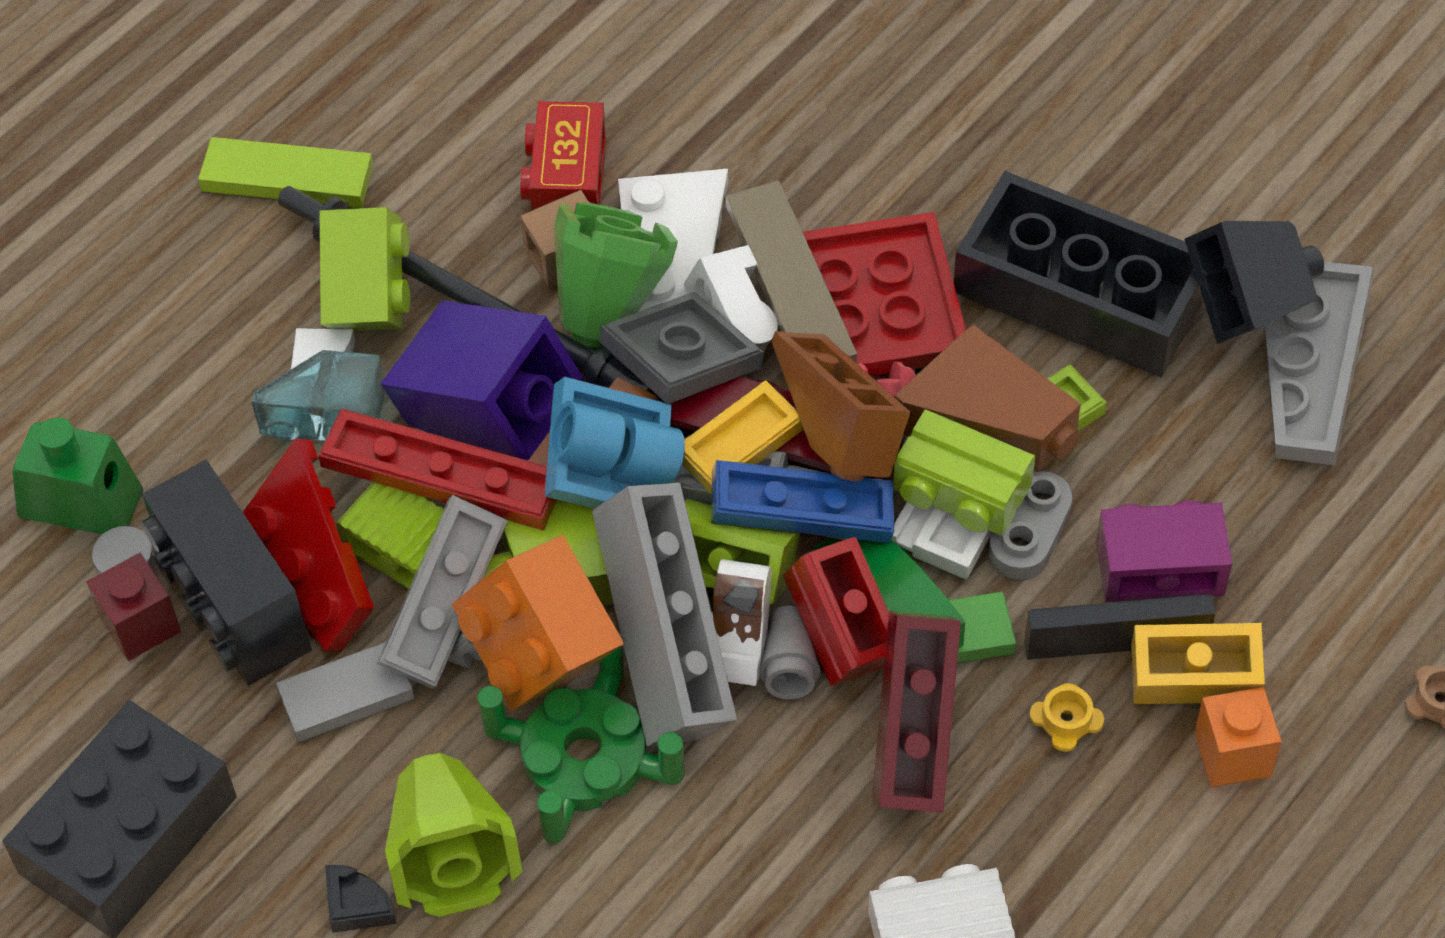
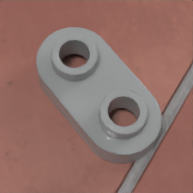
(1036, 522)

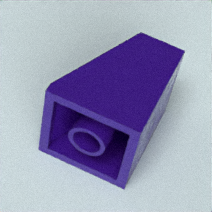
(481, 377)

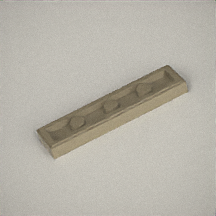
(786, 264)

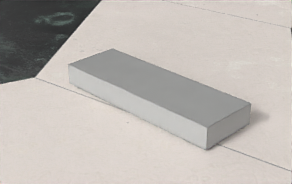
(450, 567)

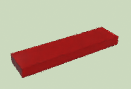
(437, 467)

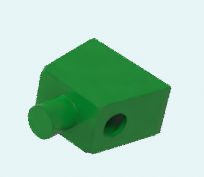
(74, 479)

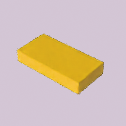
(742, 433)

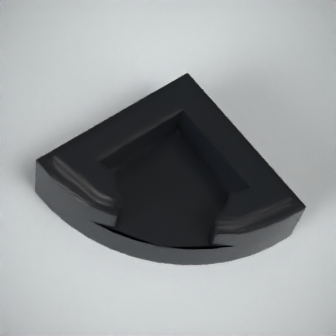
(356, 900)

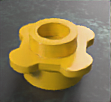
(1066, 700)

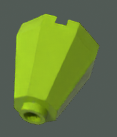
(448, 838)

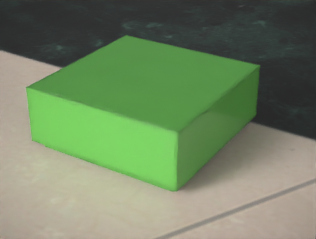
(986, 627)

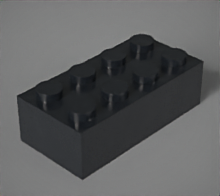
(1079, 273)

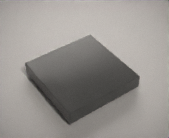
(681, 347)

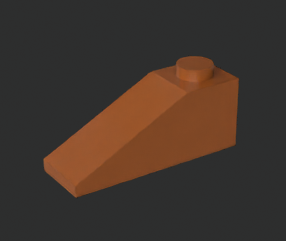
(841, 407)

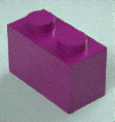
(1163, 551)

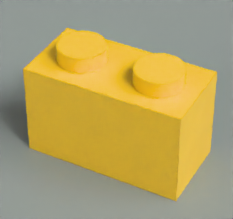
(1195, 661)

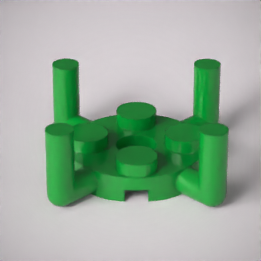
(575, 715)

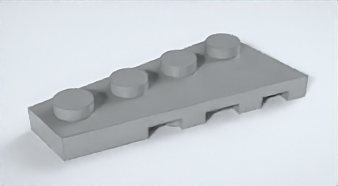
(1314, 364)

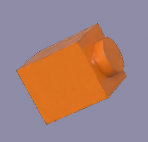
(1237, 736)

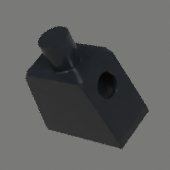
(1252, 274)

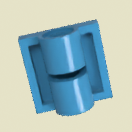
(607, 442)

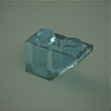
(312, 394)

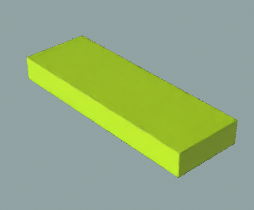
(268, 168)

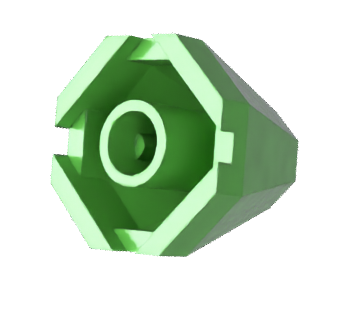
(605, 266)

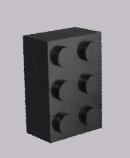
(224, 574)
(120, 818)

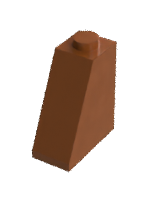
(996, 395)

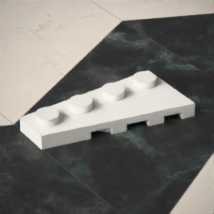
(691, 210)

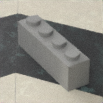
(663, 613)

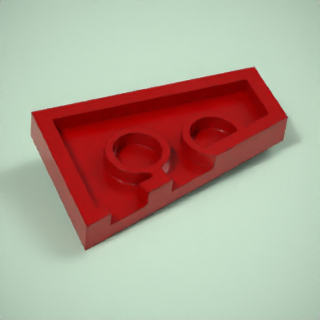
(298, 530)

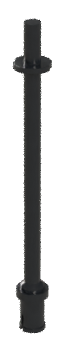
(598, 365)

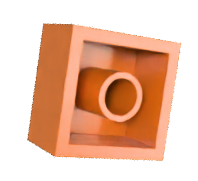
(536, 622)

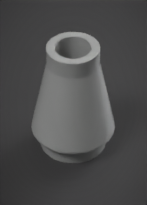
(789, 658)

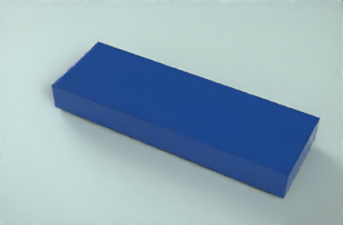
(802, 501)

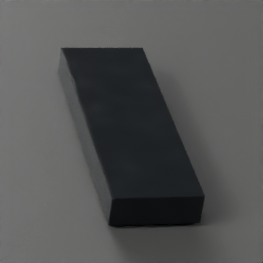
(1107, 625)

